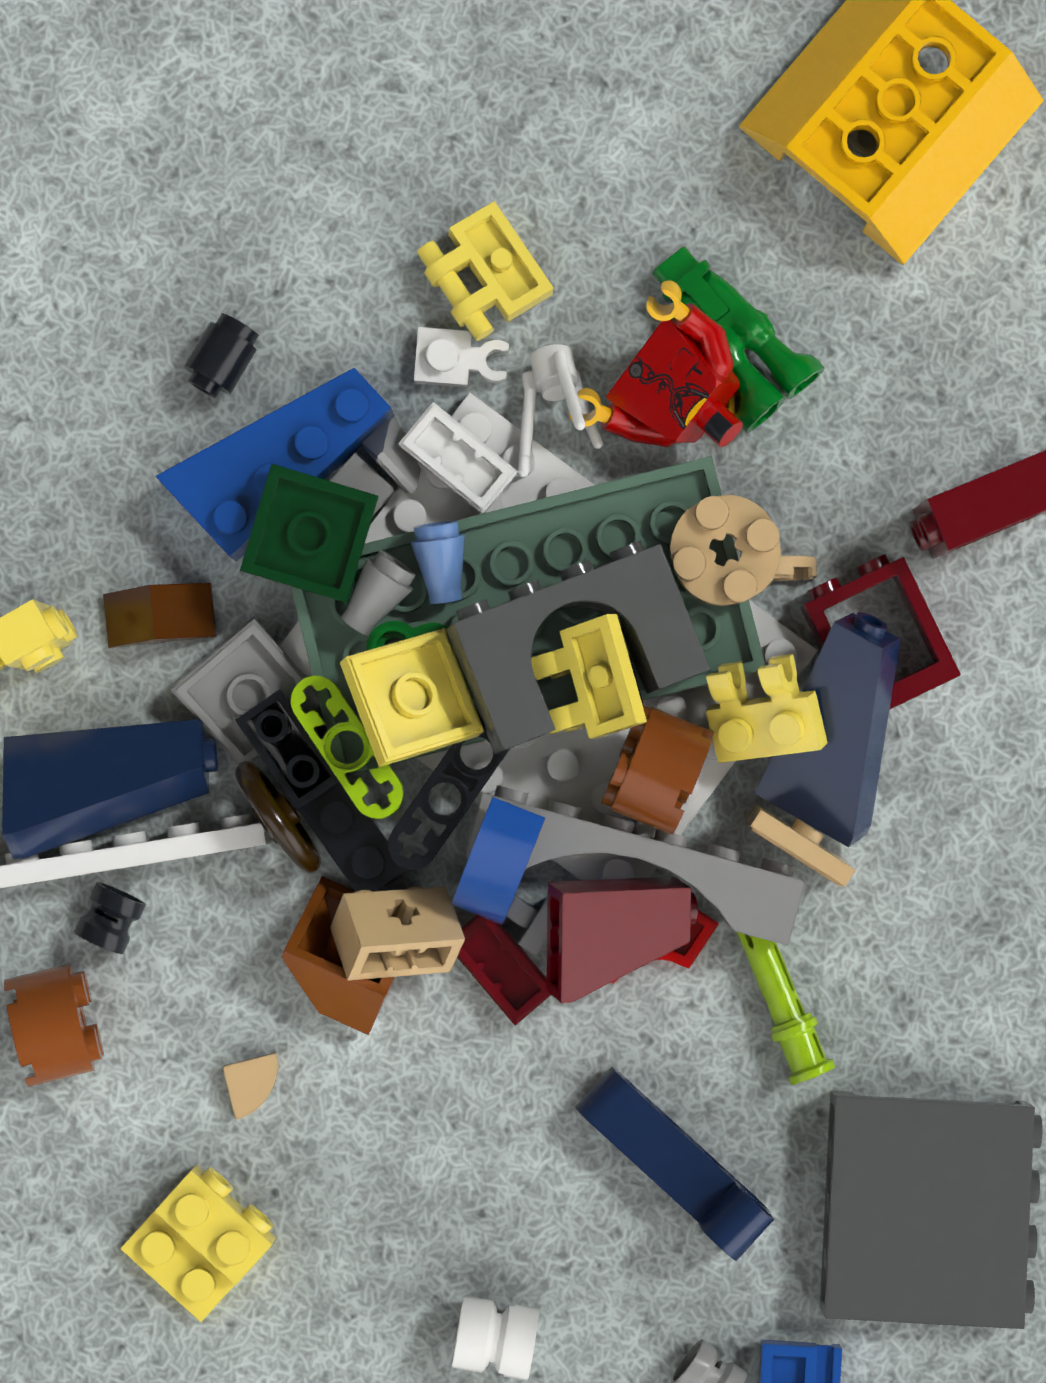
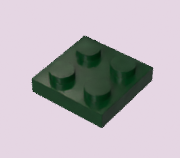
(309, 533)

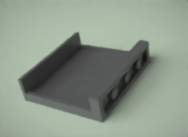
(929, 1211)

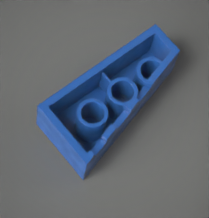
(307, 435)

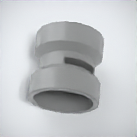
(702, 1367)

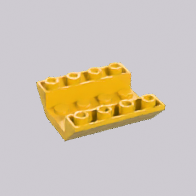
(928, 127)

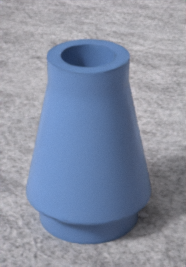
(440, 559)

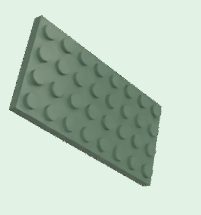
(536, 544)

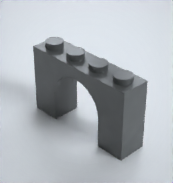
(498, 641)

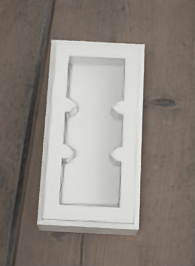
(458, 458)

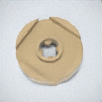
(754, 537)

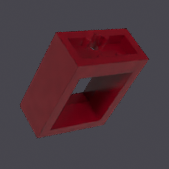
(981, 507)
(872, 574)

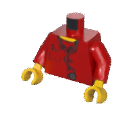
(674, 382)

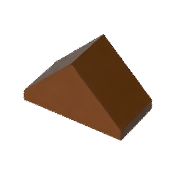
(159, 614)

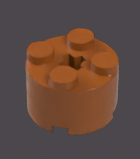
(658, 769)
(52, 1025)

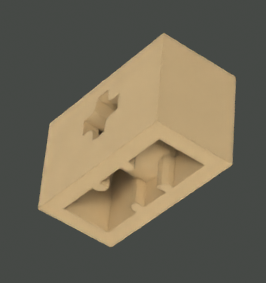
(396, 933)

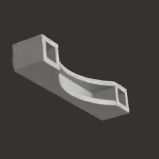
(747, 897)

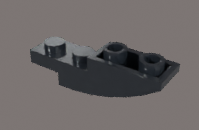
(315, 791)

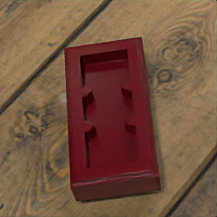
(502, 968)

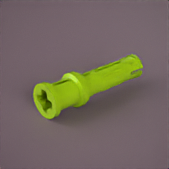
(792, 1025)

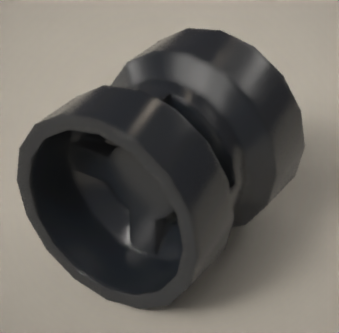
(104, 929)

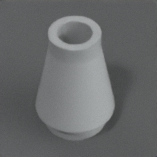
(378, 591)

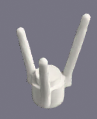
(557, 379)

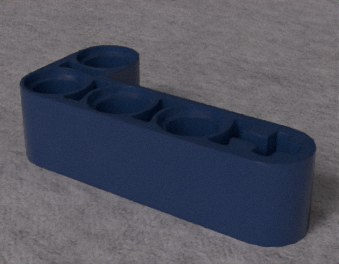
(676, 1163)

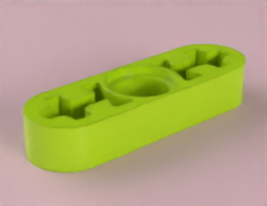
(324, 745)

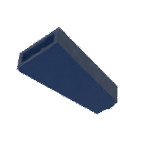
(854, 689)
(98, 778)

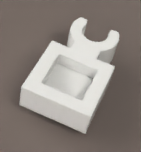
(447, 358)

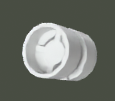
(495, 1338)

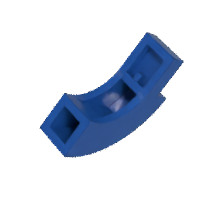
(497, 860)

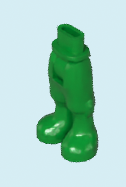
(744, 330)

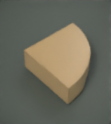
(796, 568)
(251, 1082)

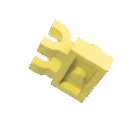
(601, 676)
(767, 725)

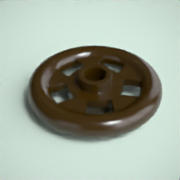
(277, 816)

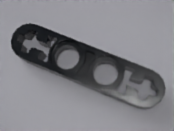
(468, 782)

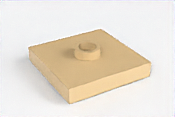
(801, 843)

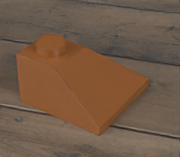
(319, 970)

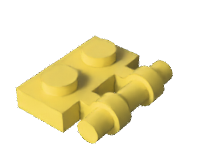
(499, 262)

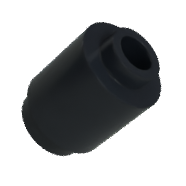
(221, 356)

